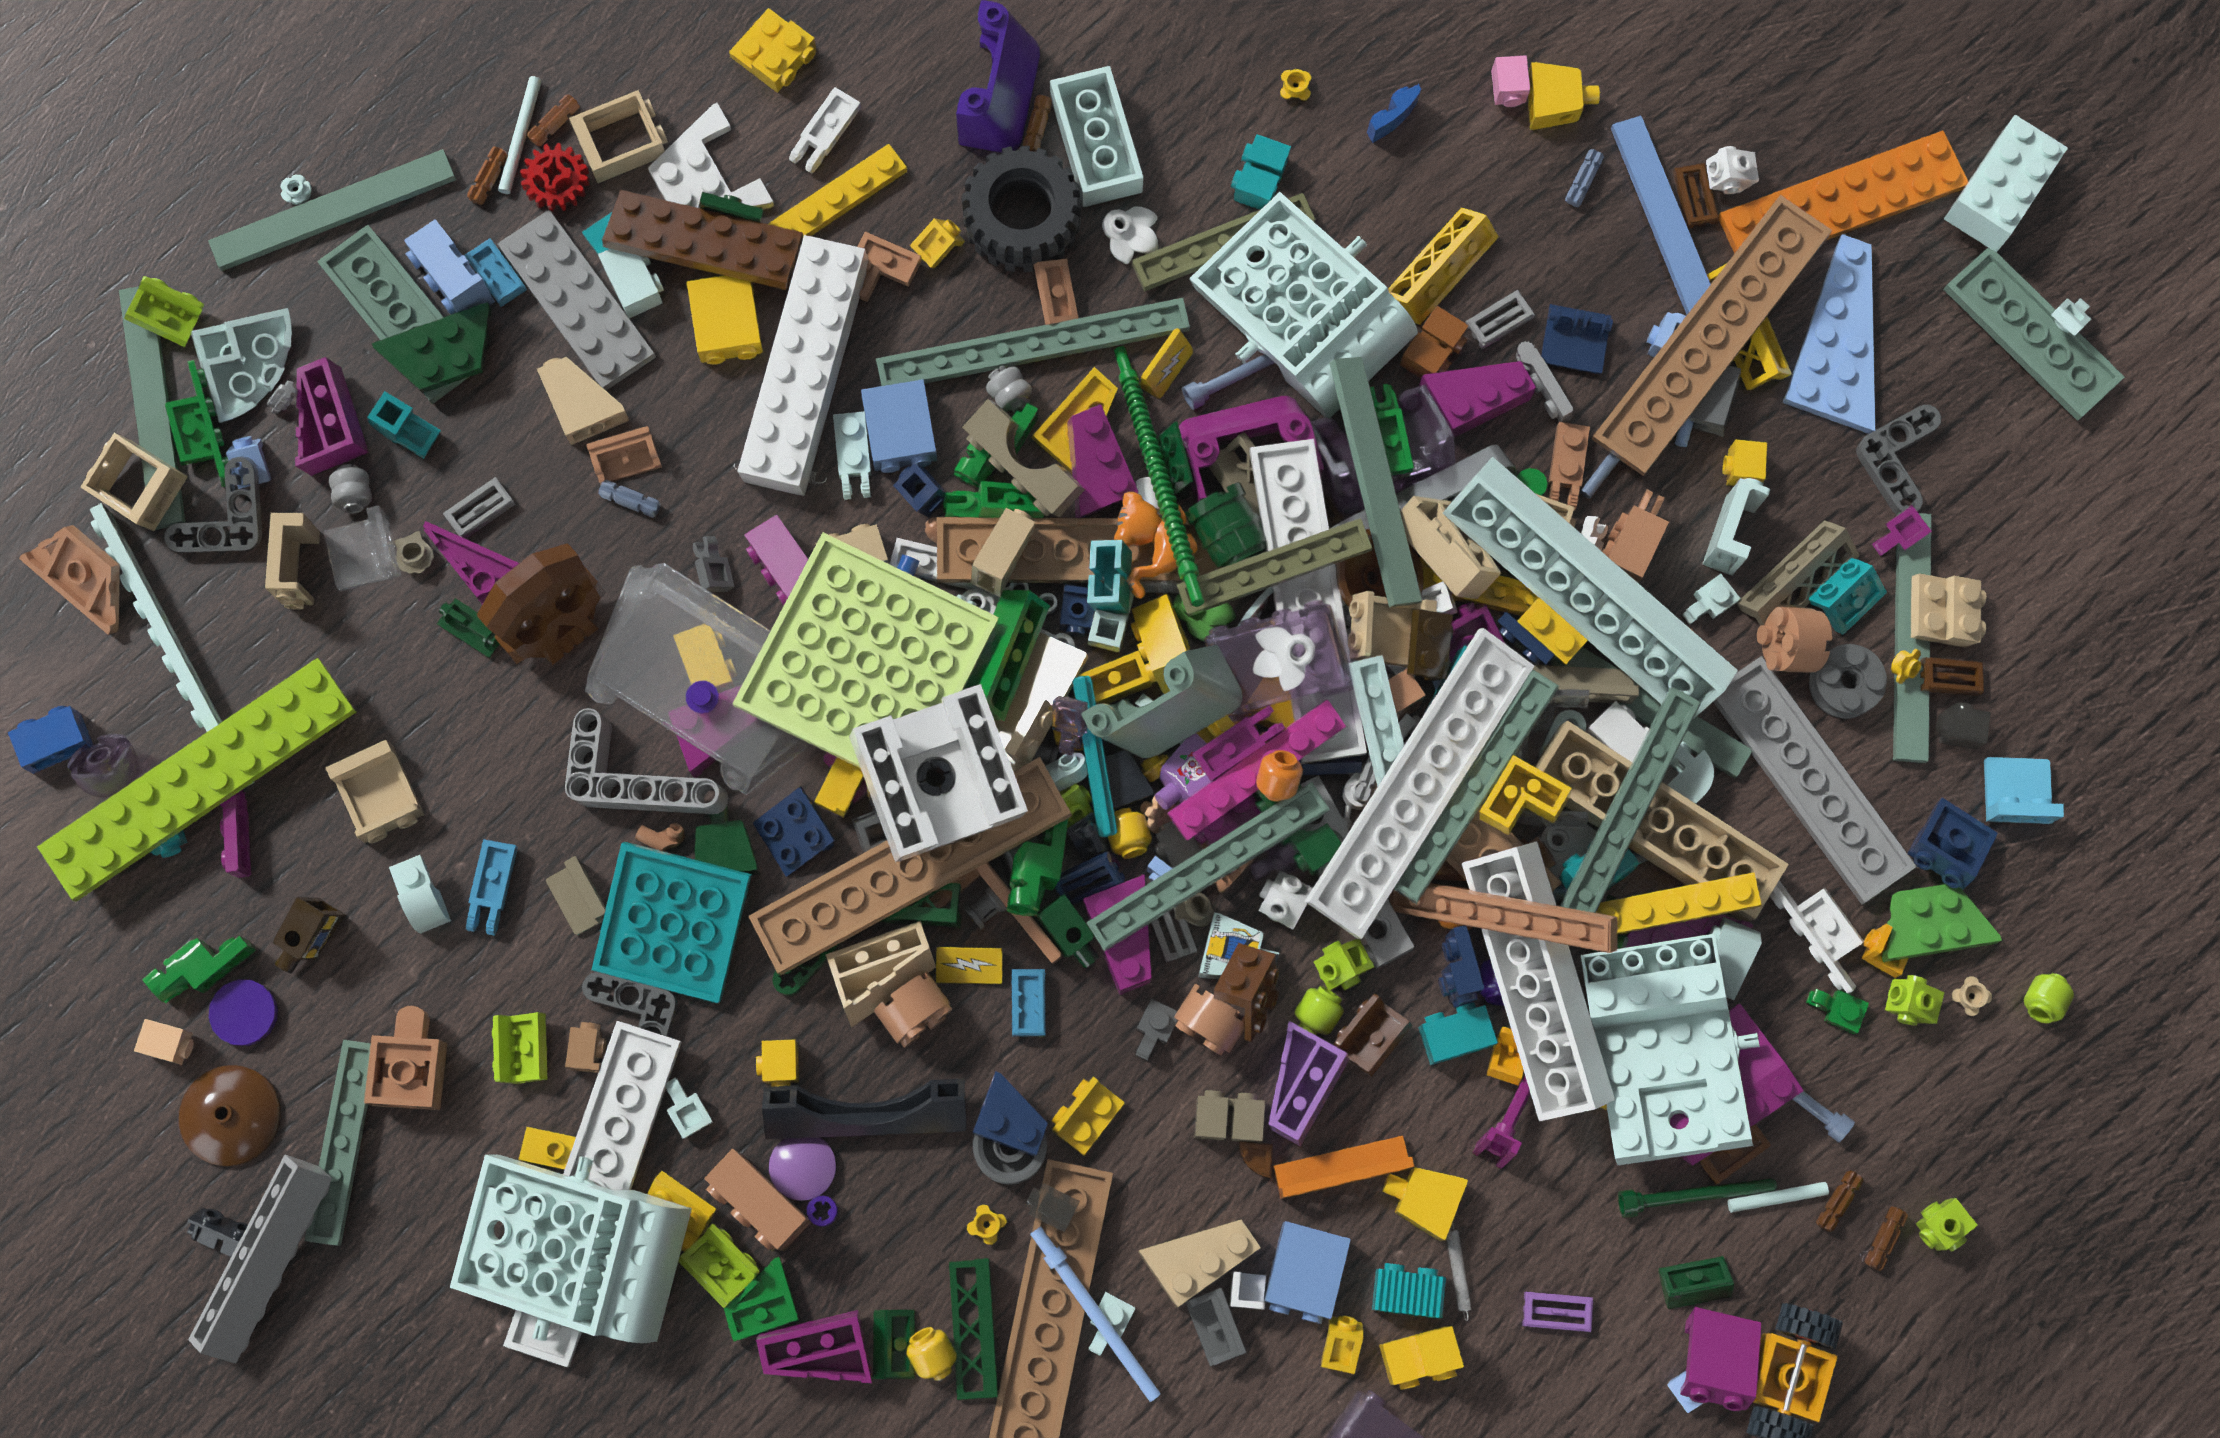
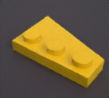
(1090, 392)

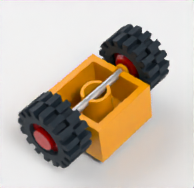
(1794, 1374)

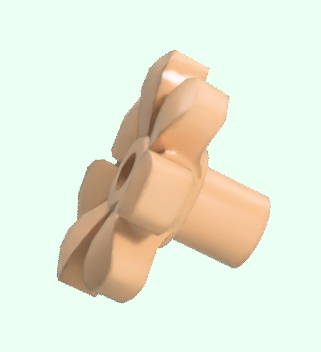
(1156, 814)

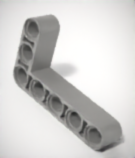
(631, 785)

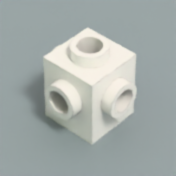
(1732, 170)
(1284, 899)

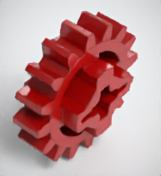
(546, 168)

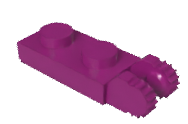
(1235, 744)
(235, 830)

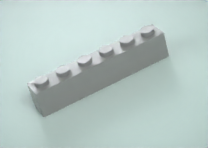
(260, 1259)

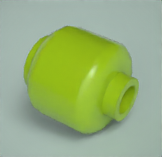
(2048, 998)
(1319, 1011)

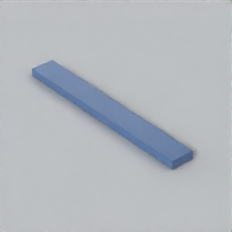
(1661, 210)

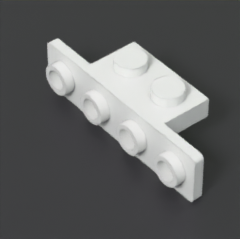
(1825, 928)

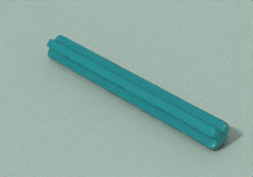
(1096, 765)

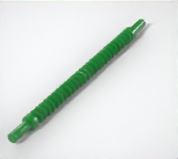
(1187, 570)

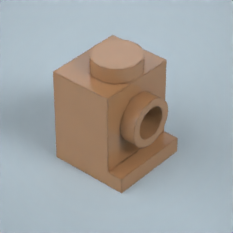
(585, 1048)

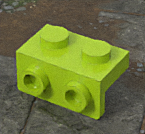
(164, 310)
(519, 1048)
(719, 1265)

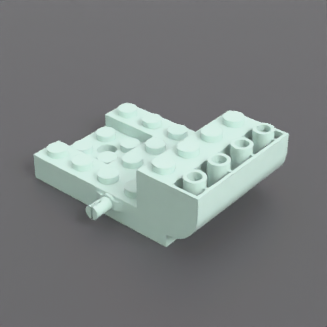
(1303, 301)
(1668, 1049)
(571, 1250)

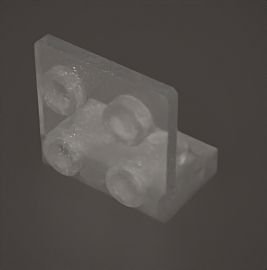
(362, 551)

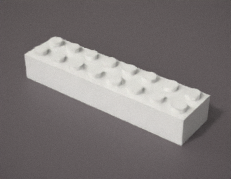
(803, 365)
(1541, 993)

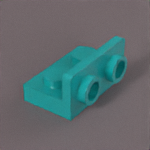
(1849, 594)

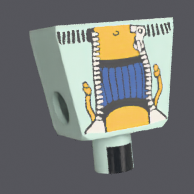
(1222, 942)

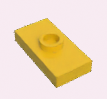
(546, 1148)

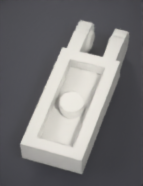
(825, 128)

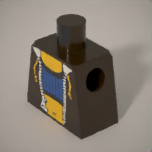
(305, 931)

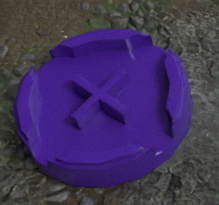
(243, 1012)

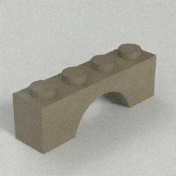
(995, 432)

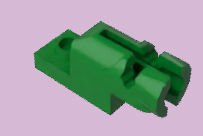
(1393, 431)
(977, 466)
(989, 501)
(1035, 870)
(197, 966)

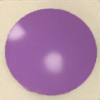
(802, 1167)

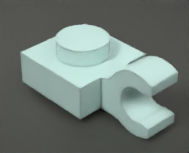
(2071, 316)
(1712, 599)
(688, 1112)
(1118, 1315)

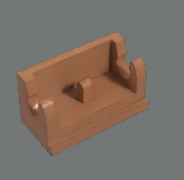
(624, 455)

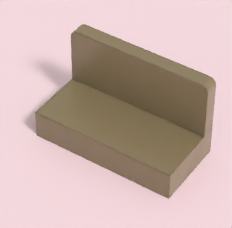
(577, 896)

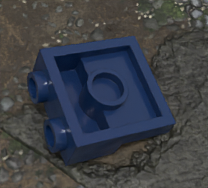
(1952, 844)
(1462, 977)

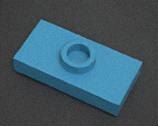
(495, 272)
(1028, 1002)

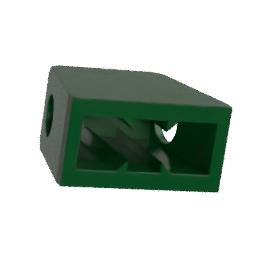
(726, 844)
(1056, 919)

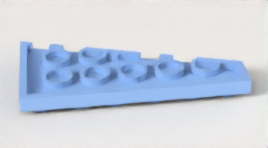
(1837, 354)

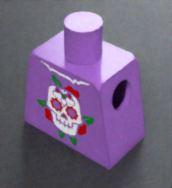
(1181, 774)

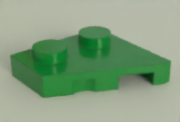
(762, 1304)

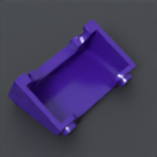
(998, 114)

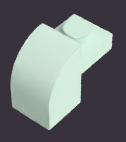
(1109, 629)
(1694, 773)
(418, 896)

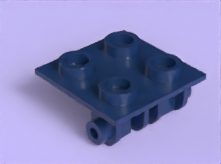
(1576, 339)
(794, 831)

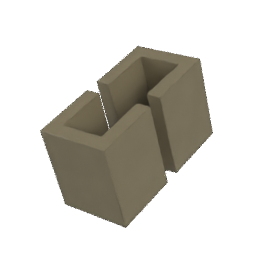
(1246, 1117)

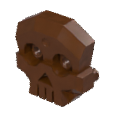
(543, 605)

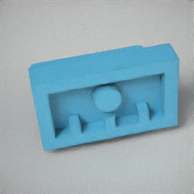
(2019, 791)

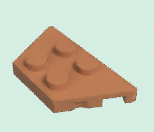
(80, 574)

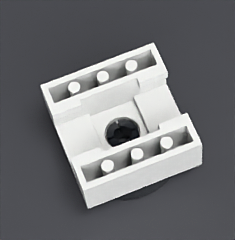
(959, 744)

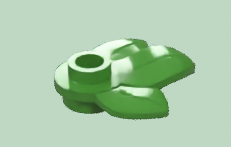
(1201, 623)

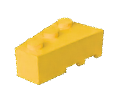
(1160, 636)

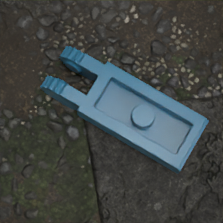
(491, 883)

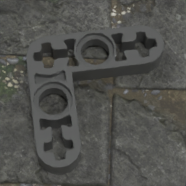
(1889, 447)
(236, 519)
(644, 1004)

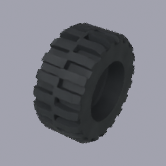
(1021, 171)

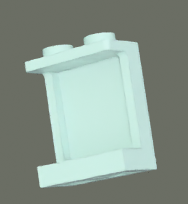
(1724, 552)

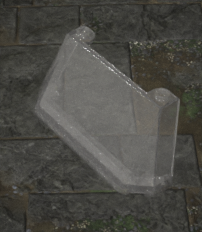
(666, 639)

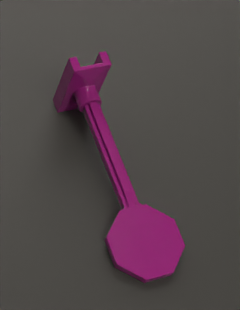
(1500, 1139)

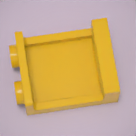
(724, 319)

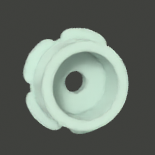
(296, 197)

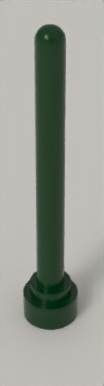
(1633, 1202)

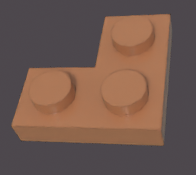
(888, 261)

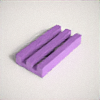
(1528, 1309)

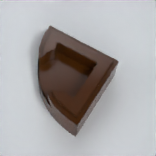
(1257, 1157)

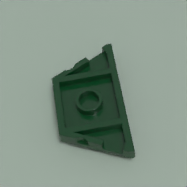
(440, 349)

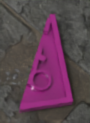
(472, 562)

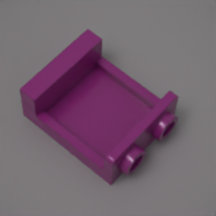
(1721, 1359)

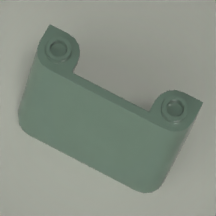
(1198, 696)

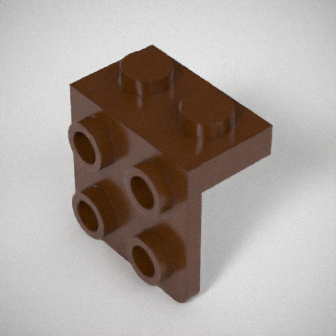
(1250, 983)

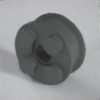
(1867, 676)
(1007, 1168)

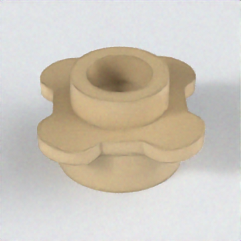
(1981, 996)

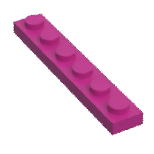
(1240, 780)

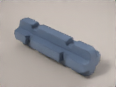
(1584, 178)
(629, 498)

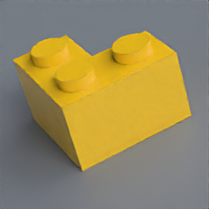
(1522, 788)
(1422, 1355)

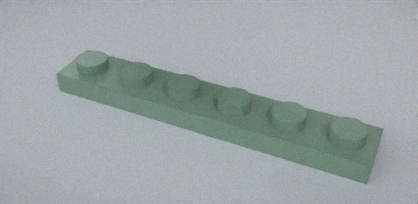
(342, 1143)

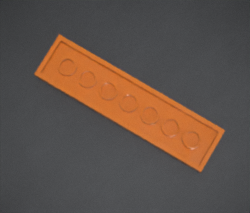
(1862, 190)

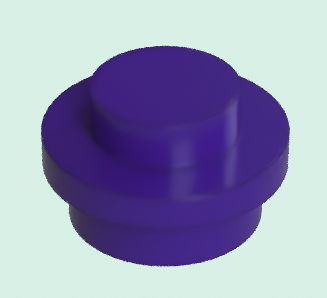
(702, 697)

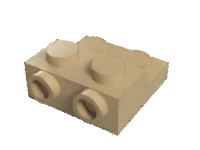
(1947, 610)

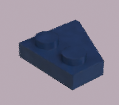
(1010, 1118)

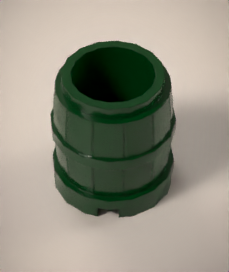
(1228, 526)

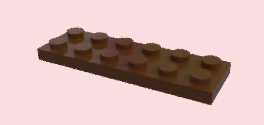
(702, 239)

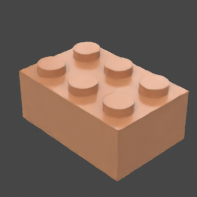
(756, 1201)

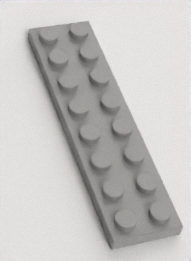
(1813, 781)

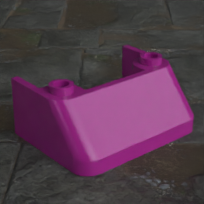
(1207, 432)

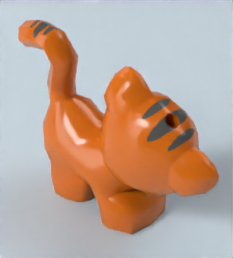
(1139, 526)

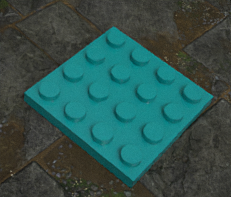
(671, 922)

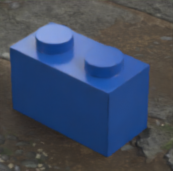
(49, 739)

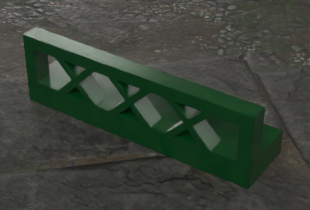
(931, 916)
(986, 1327)

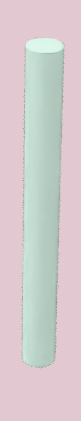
(519, 135)

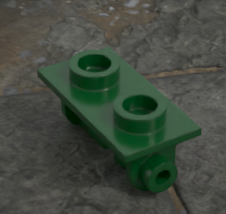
(465, 625)

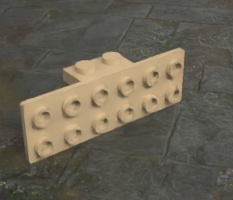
(1030, 715)

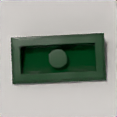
(1696, 1282)
(890, 1344)

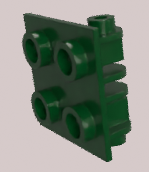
(1176, 461)

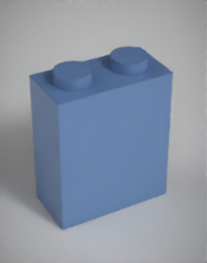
(899, 426)
(1306, 1272)

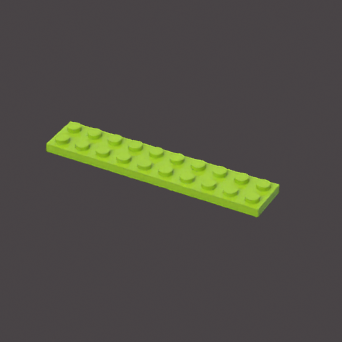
(196, 780)

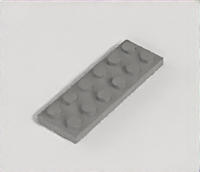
(576, 300)

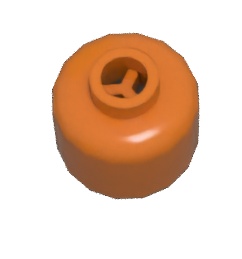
(1279, 775)

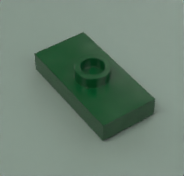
(730, 206)

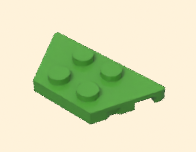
(1935, 922)

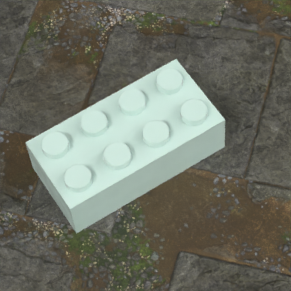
(1096, 136)
(2005, 183)

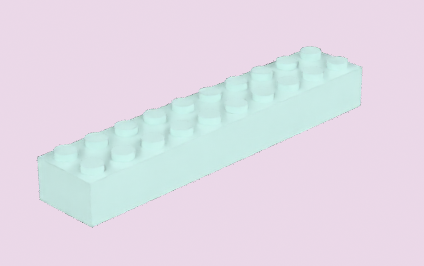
(1587, 588)

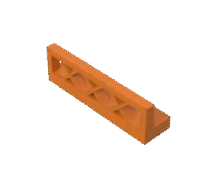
(1342, 1167)

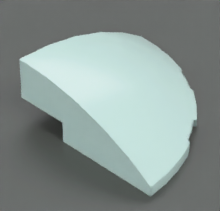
(243, 360)

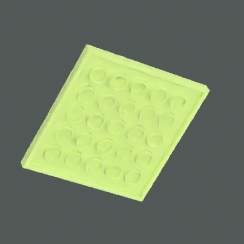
(860, 648)

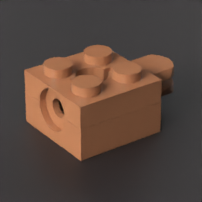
(1636, 537)
(406, 1067)

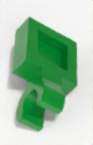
(1842, 1009)

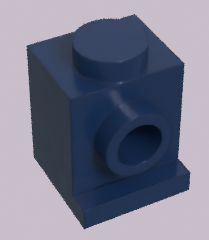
(909, 486)
(1075, 624)

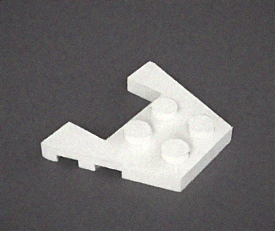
(689, 169)

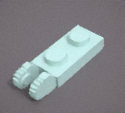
(852, 451)

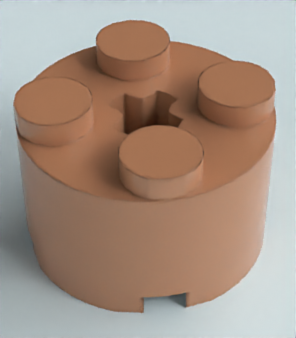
(1795, 639)
(913, 1008)
(1210, 1019)

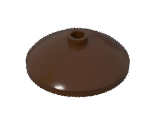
(1353, 572)
(250, 1121)

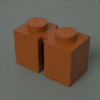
(1434, 346)

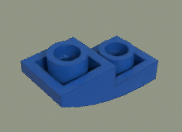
(1400, 107)

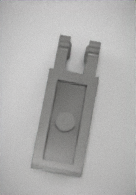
(1556, 401)

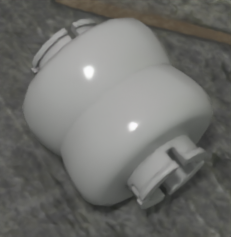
(1009, 388)
(350, 488)

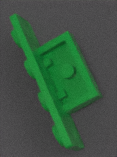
(193, 428)

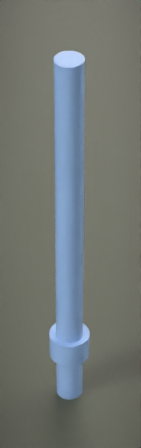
(1055, 1259)

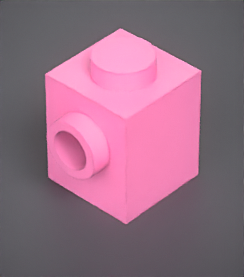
(1510, 80)

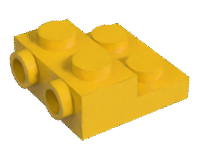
(774, 50)

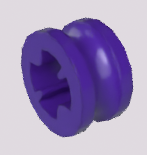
(811, 1209)

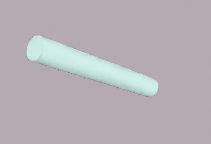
(1778, 1197)

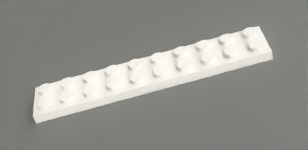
(1289, 511)
(1419, 783)
(614, 1136)

